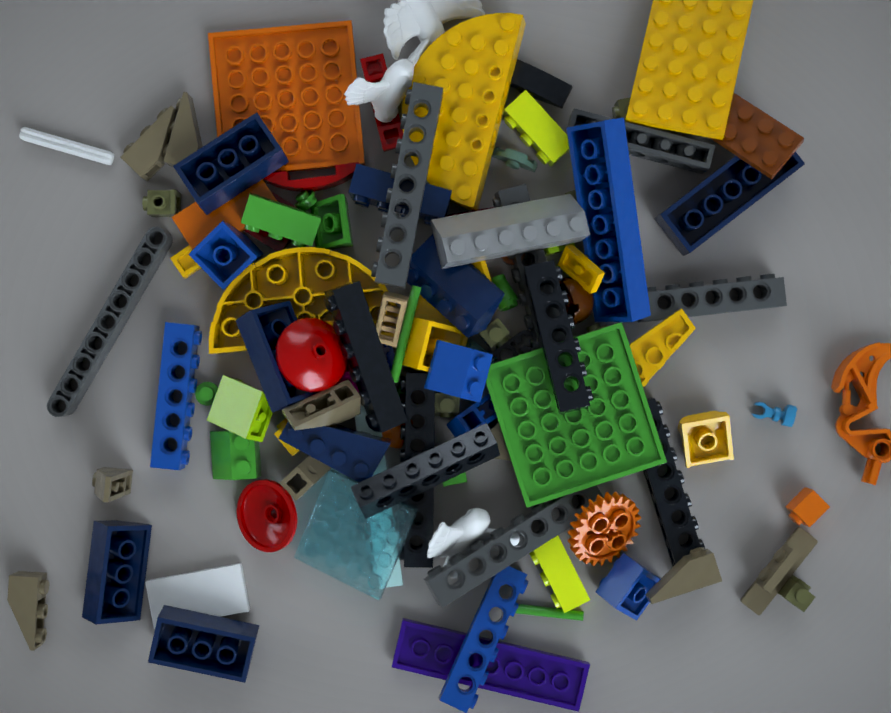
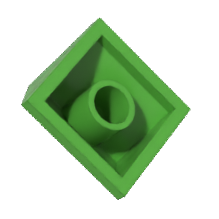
(335, 224)

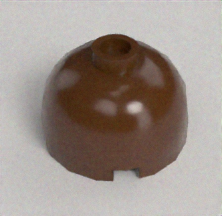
(579, 300)

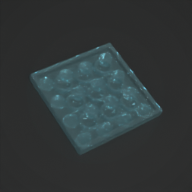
(347, 544)

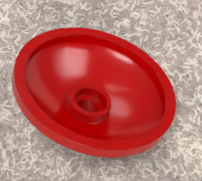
(300, 361)
(266, 515)

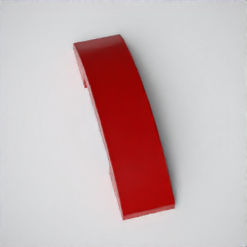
(374, 70)
(282, 179)

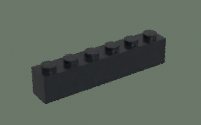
(365, 356)

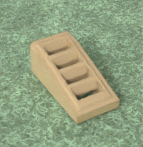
(395, 298)

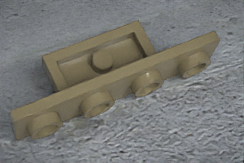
(779, 570)

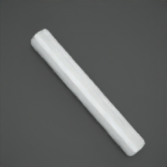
(67, 146)

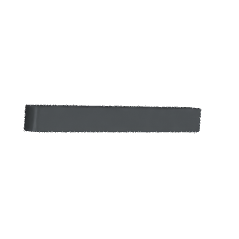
(99, 327)

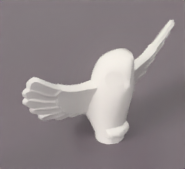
(424, 19)
(390, 90)
(463, 533)

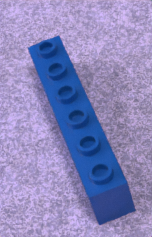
(162, 455)
(466, 699)

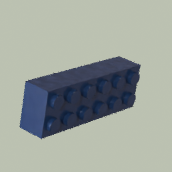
(718, 201)

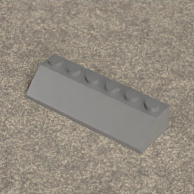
(509, 230)

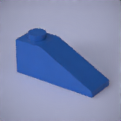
(473, 417)

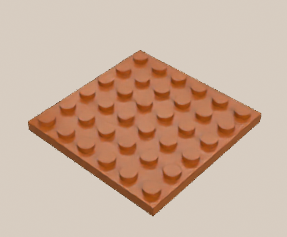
(295, 85)

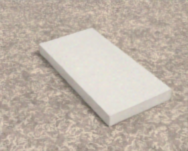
(208, 591)

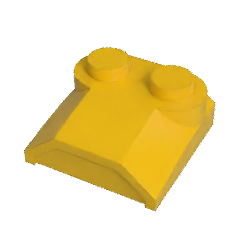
(706, 438)

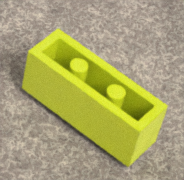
(536, 128)
(560, 575)

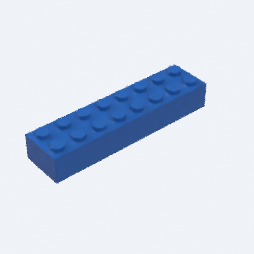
(608, 198)

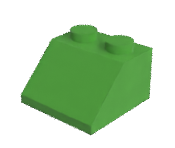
(234, 456)

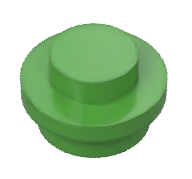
(305, 200)
(206, 393)

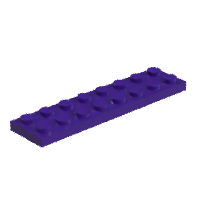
(514, 672)

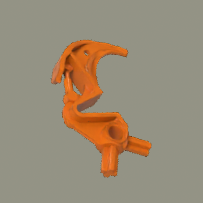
(863, 440)

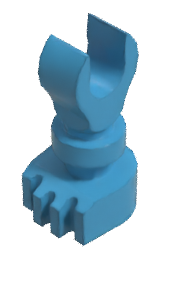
(786, 416)

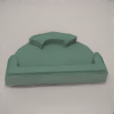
(514, 159)

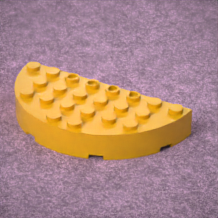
(475, 71)
(292, 276)

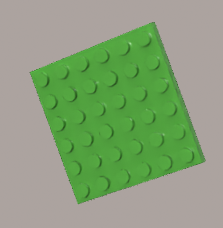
(582, 447)

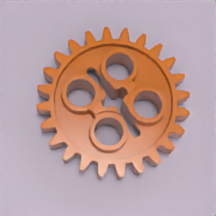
(604, 528)

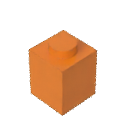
(806, 507)

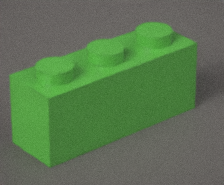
(280, 220)

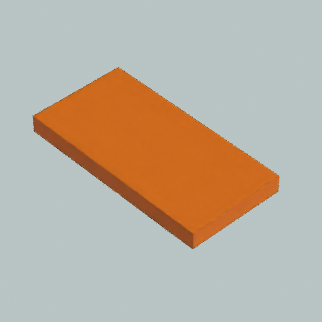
(197, 225)

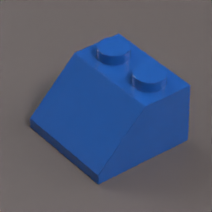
(225, 254)
(458, 371)
(627, 586)

